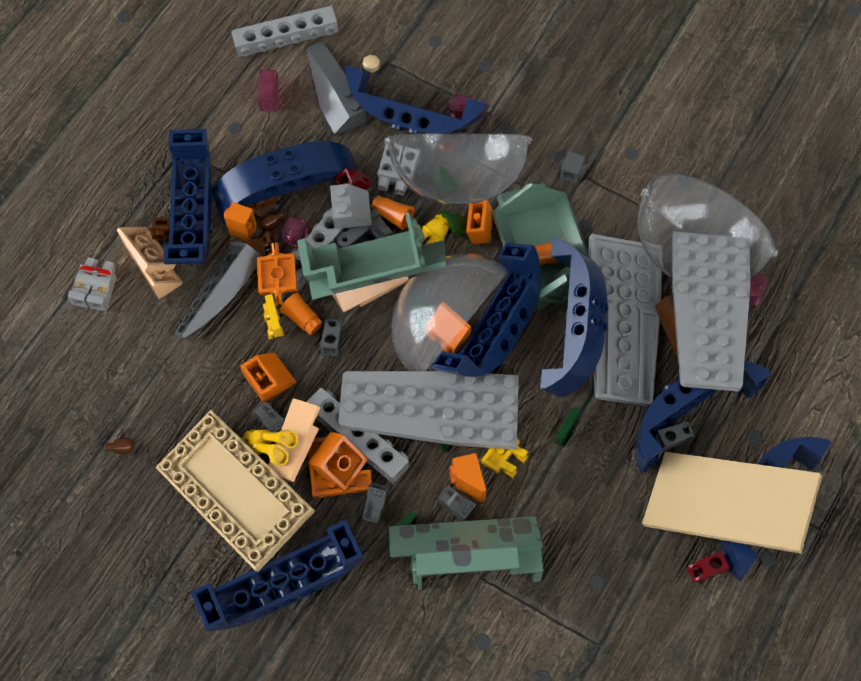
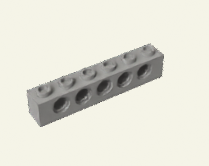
(284, 31)
(319, 231)
(390, 470)

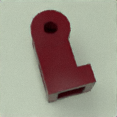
(354, 178)
(708, 567)

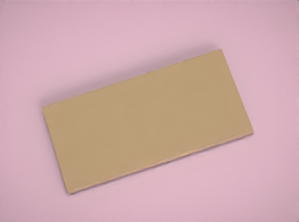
(235, 490)
(733, 501)

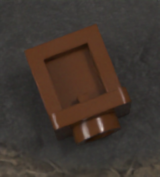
(160, 228)

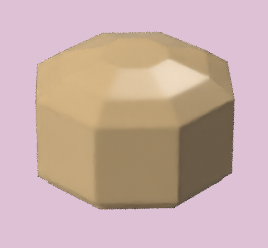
(371, 63)

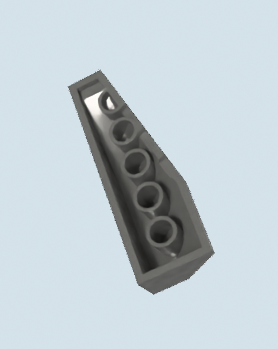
(333, 92)
(226, 280)

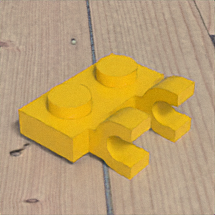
(272, 313)
(497, 459)

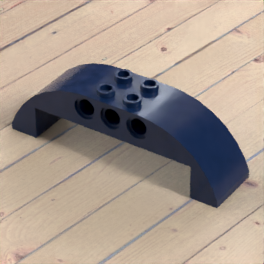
(381, 109)
(281, 173)
(189, 198)
(503, 318)
(584, 322)
(678, 401)
(804, 450)
(279, 581)

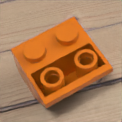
(267, 375)

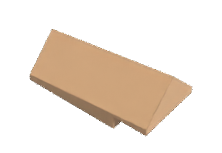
(150, 259)
(364, 295)
(301, 420)

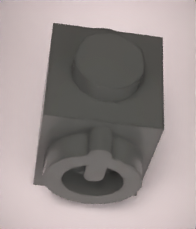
(573, 167)

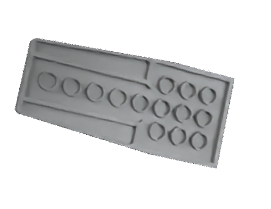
(711, 308)
(632, 321)
(432, 406)

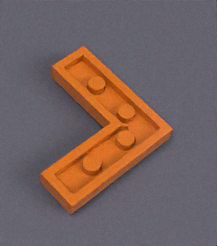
(324, 488)

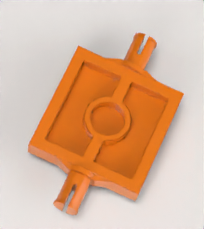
(277, 274)

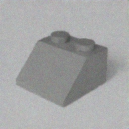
(350, 206)

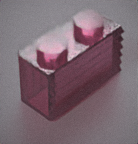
(268, 90)

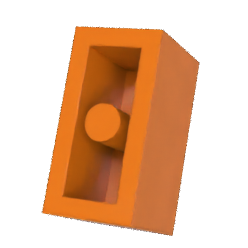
(240, 221)
(480, 223)

